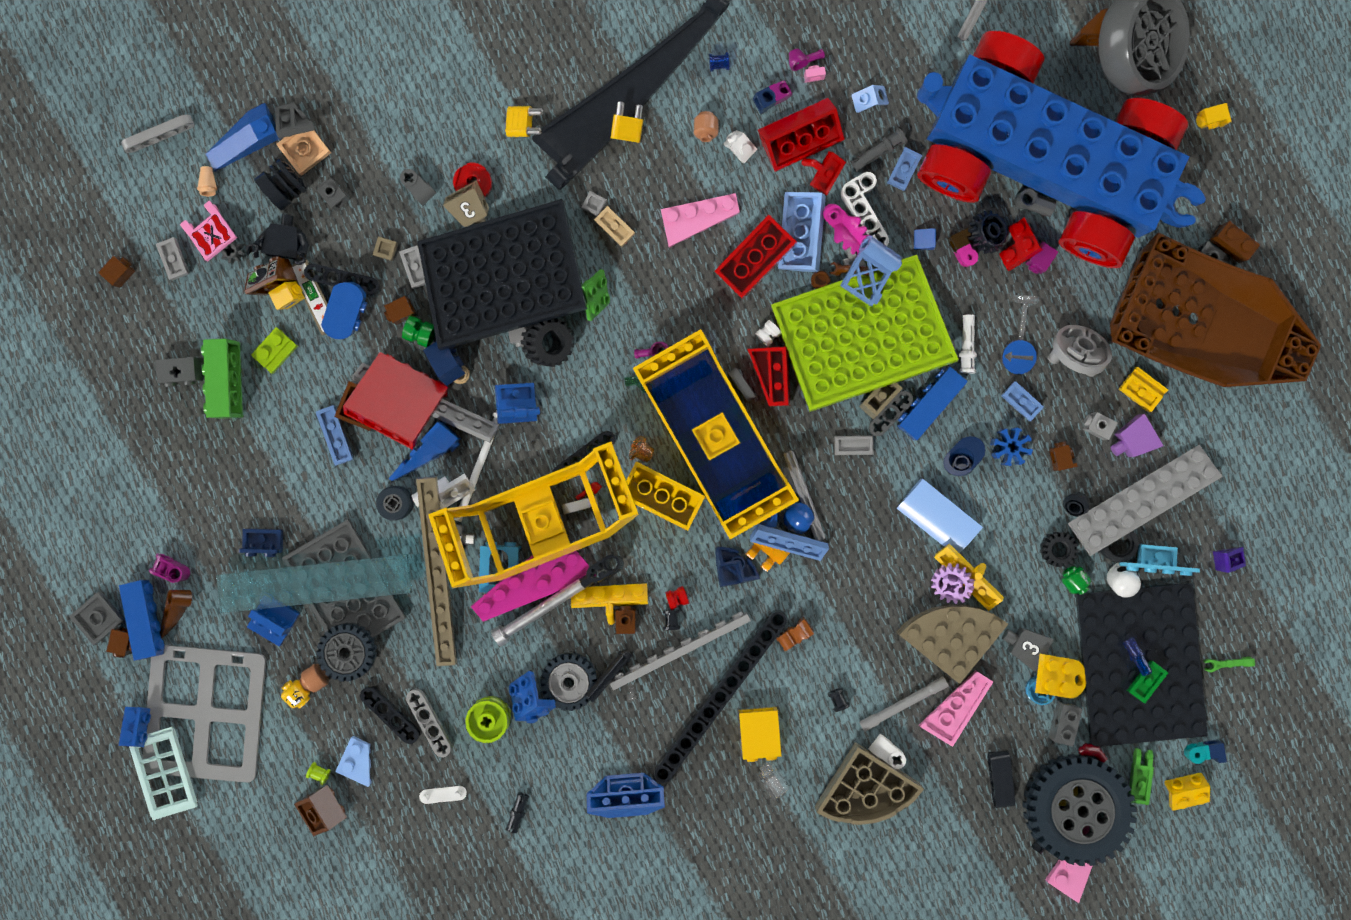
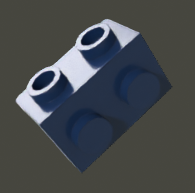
(262, 541)

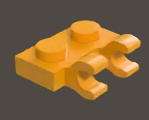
(775, 555)

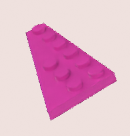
(530, 585)

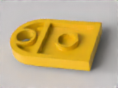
(1058, 675)

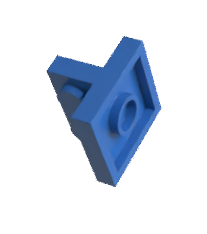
(273, 622)

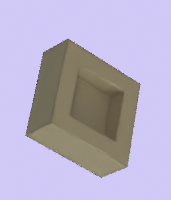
(385, 248)

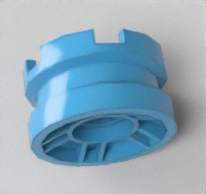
(1041, 699)

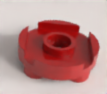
(471, 171)

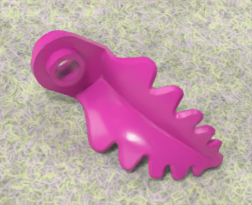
(845, 227)

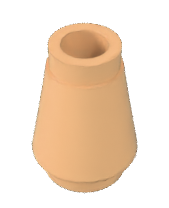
(206, 183)

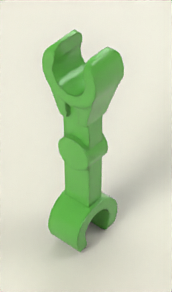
(1244, 661)

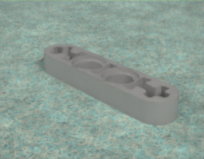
(157, 133)
(425, 724)

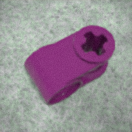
(166, 568)

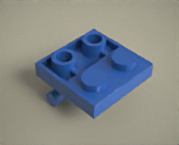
(516, 403)

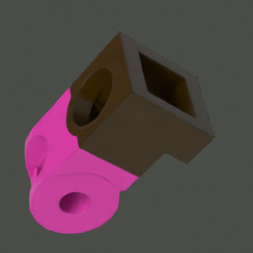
(963, 251)

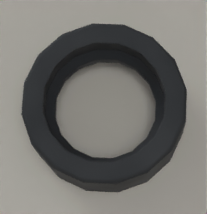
(1130, 553)

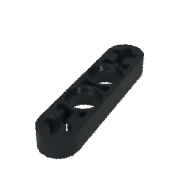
(342, 277)
(582, 452)
(392, 712)

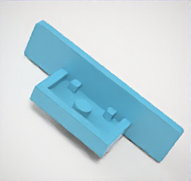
(1158, 557)

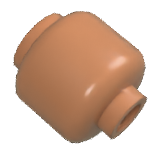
(706, 126)
(314, 678)

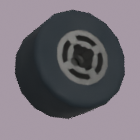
(401, 501)

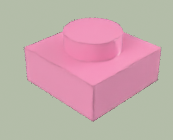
(814, 73)

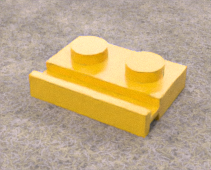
(1143, 389)

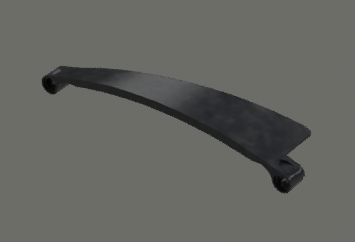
(587, 127)

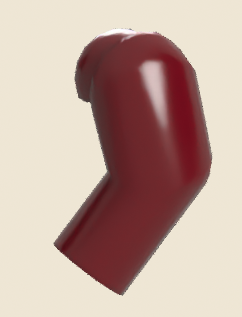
(1091, 750)

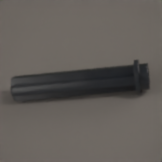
(609, 674)

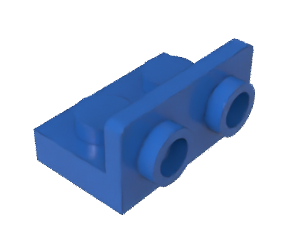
(134, 726)

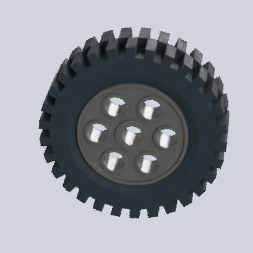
(1047, 819)

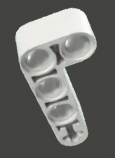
(859, 199)

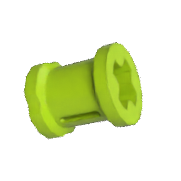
(318, 773)

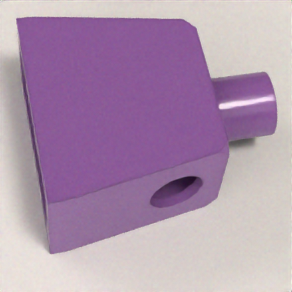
(1136, 437)

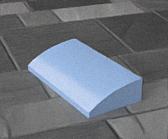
(804, 222)
(939, 516)

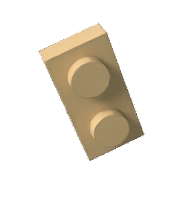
(614, 226)

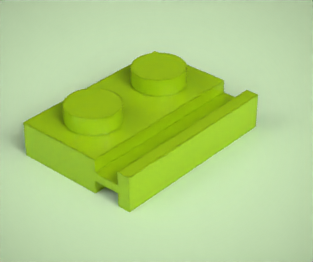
(274, 350)

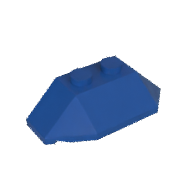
(625, 796)

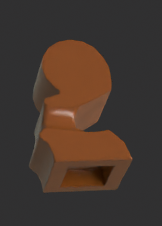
(795, 635)

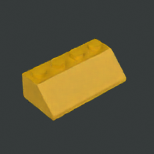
(663, 496)

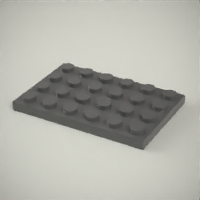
(345, 544)

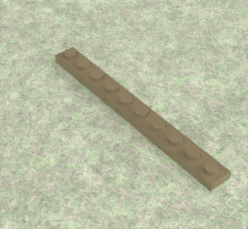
(436, 575)

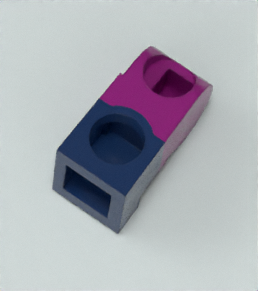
(772, 96)

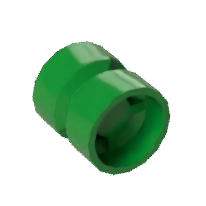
(417, 331)

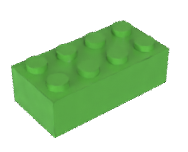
(222, 378)

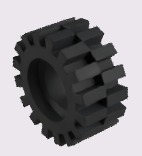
(1069, 555)

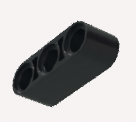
(1001, 779)

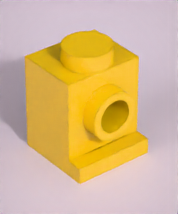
(1214, 117)

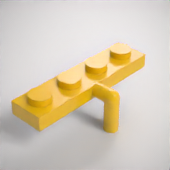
(983, 590)
(611, 596)

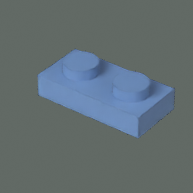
(904, 169)
(1022, 401)

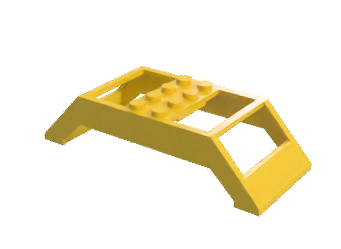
(538, 516)

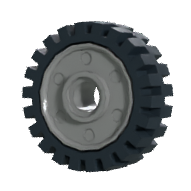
(554, 684)

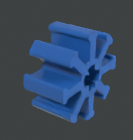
(1012, 439)

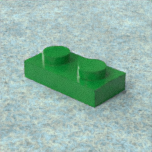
(1145, 686)

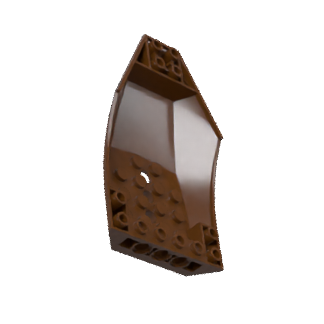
(1243, 325)

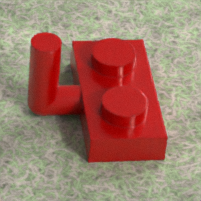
(826, 172)

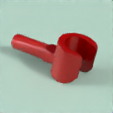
(595, 486)

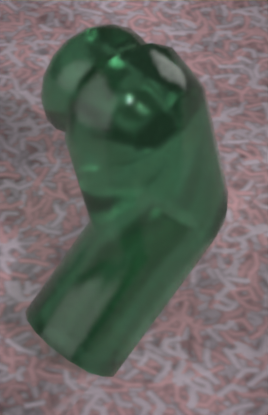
(633, 380)

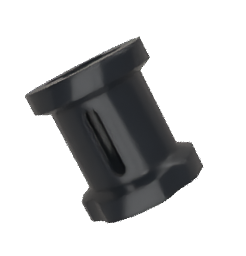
(671, 619)
(838, 699)

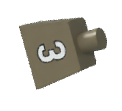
(467, 205)

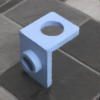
(869, 97)

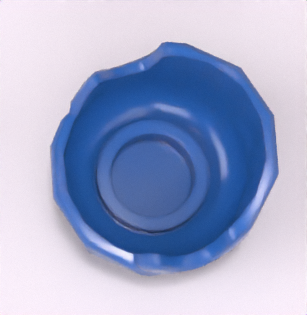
(798, 518)

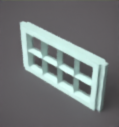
(173, 807)

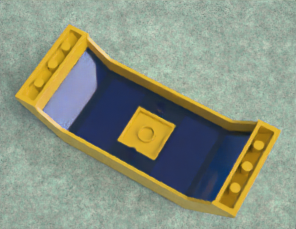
(715, 434)

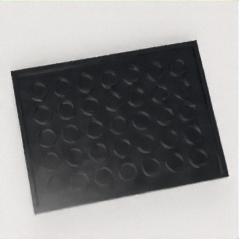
(501, 275)
(1166, 630)

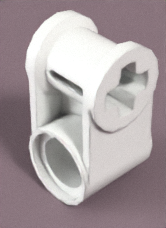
(885, 750)

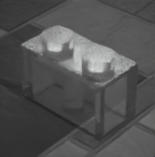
(773, 780)

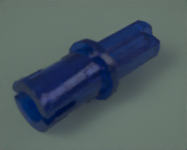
(1137, 655)

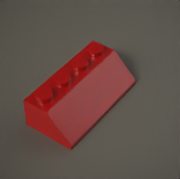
(801, 134)

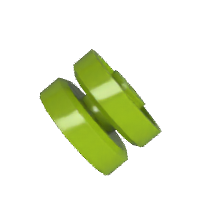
(482, 729)

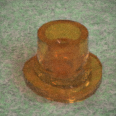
(641, 449)

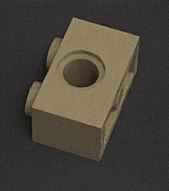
(880, 399)

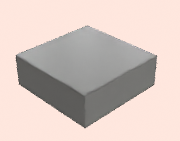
(594, 203)

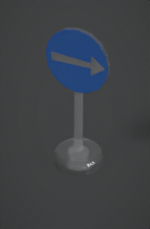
(1020, 355)

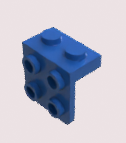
(526, 701)

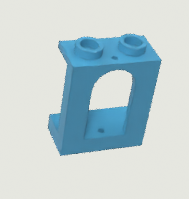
(485, 552)

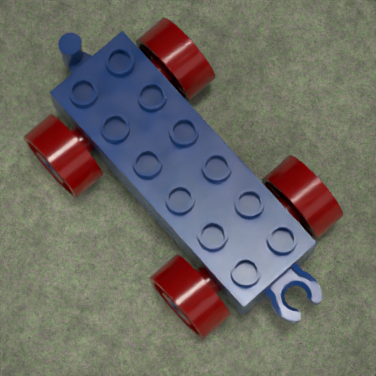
(1112, 172)

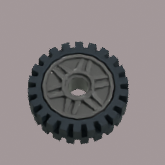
(336, 662)

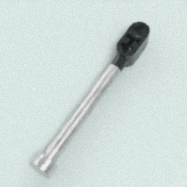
(502, 634)

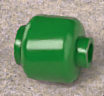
(1076, 580)

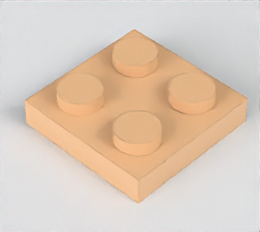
(303, 150)

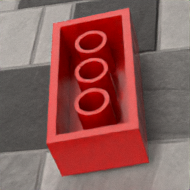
(756, 256)

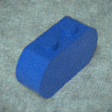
(344, 310)

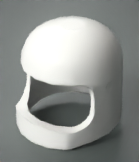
(1123, 583)

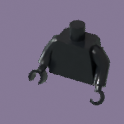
(281, 241)

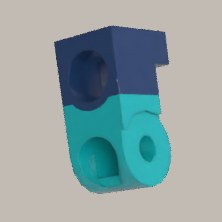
(1206, 750)

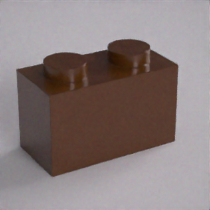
(1234, 242)

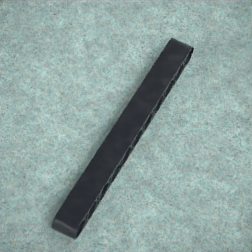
(718, 705)

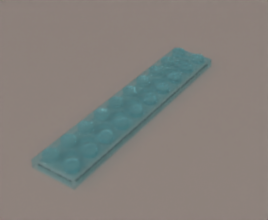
(314, 583)

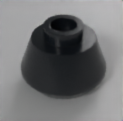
(1076, 504)

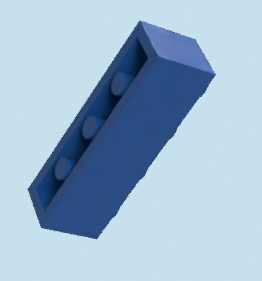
(932, 403)
(141, 619)

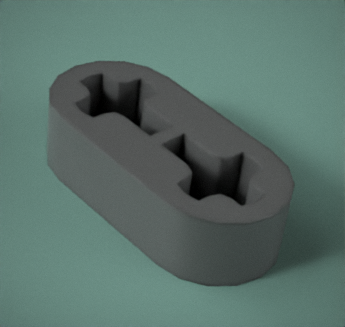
(741, 384)

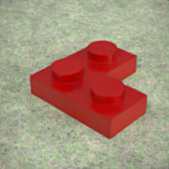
(1025, 245)

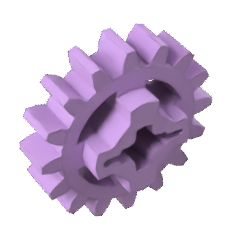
(952, 583)

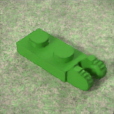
(1141, 777)

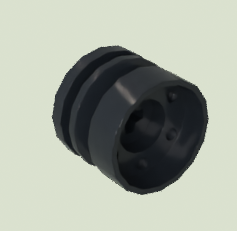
(280, 184)

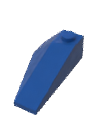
(248, 135)
(435, 444)

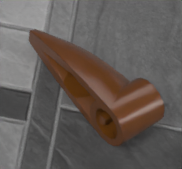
(174, 608)

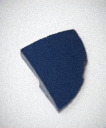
(733, 568)

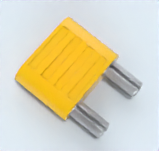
(520, 121)
(627, 127)

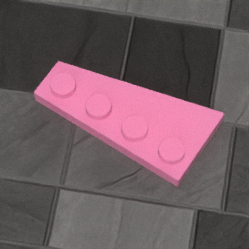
(691, 218)
(956, 710)
(1070, 878)

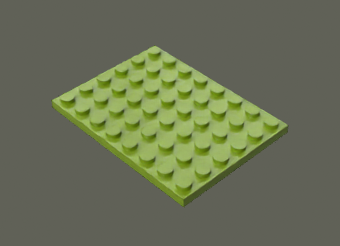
(854, 348)

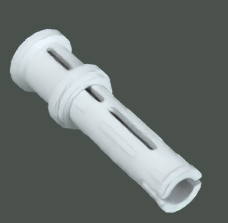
(968, 354)

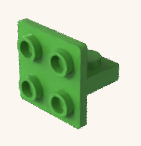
(596, 294)

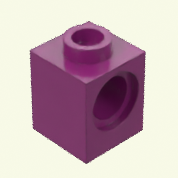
(1040, 262)

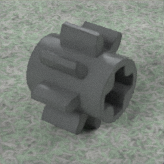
(233, 256)

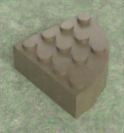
(953, 636)
(866, 790)

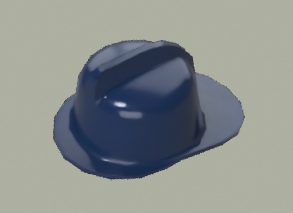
(964, 456)

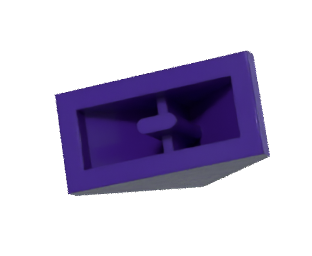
(1229, 559)

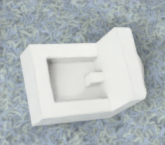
(740, 145)

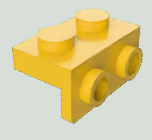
(1188, 791)

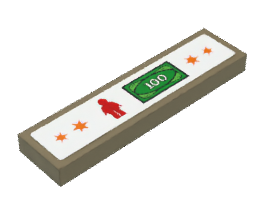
(313, 294)

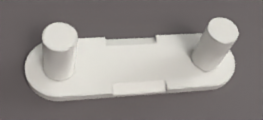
(443, 794)

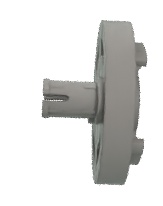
(1084, 353)

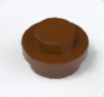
(820, 279)

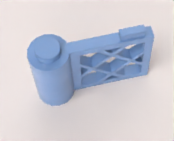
(875, 255)

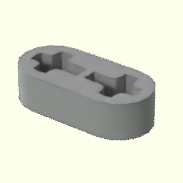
(577, 505)

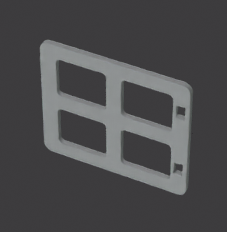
(205, 712)

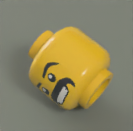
(295, 694)

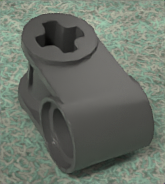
(419, 188)

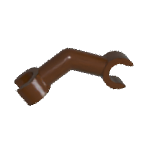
(845, 268)

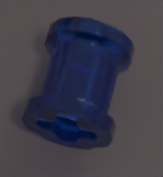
(719, 62)

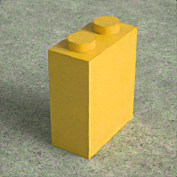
(760, 734)

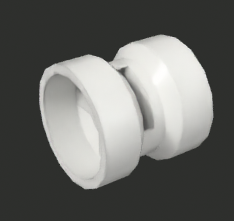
(768, 333)

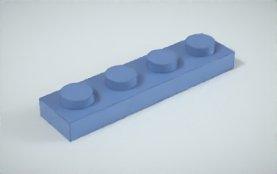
(789, 542)

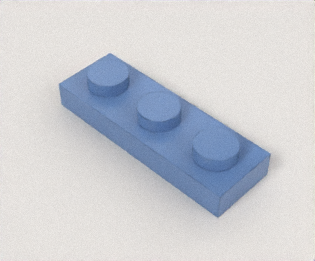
(334, 435)

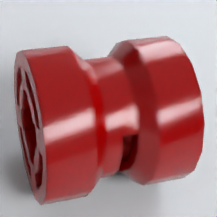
(673, 599)

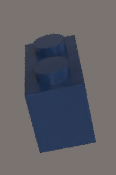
(445, 363)

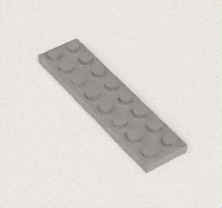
(1144, 500)

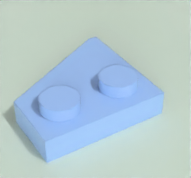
(356, 761)

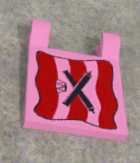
(211, 234)

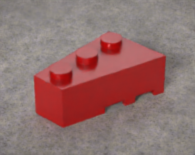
(773, 373)

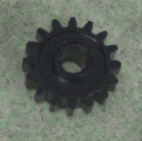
(988, 232)

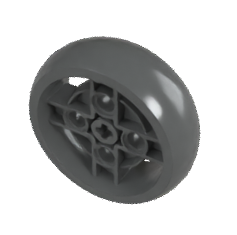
(1143, 41)

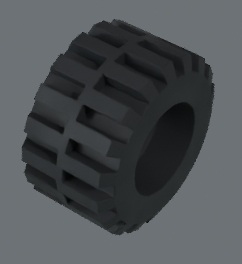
(560, 346)

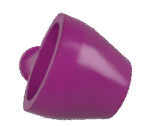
(797, 56)
(655, 349)

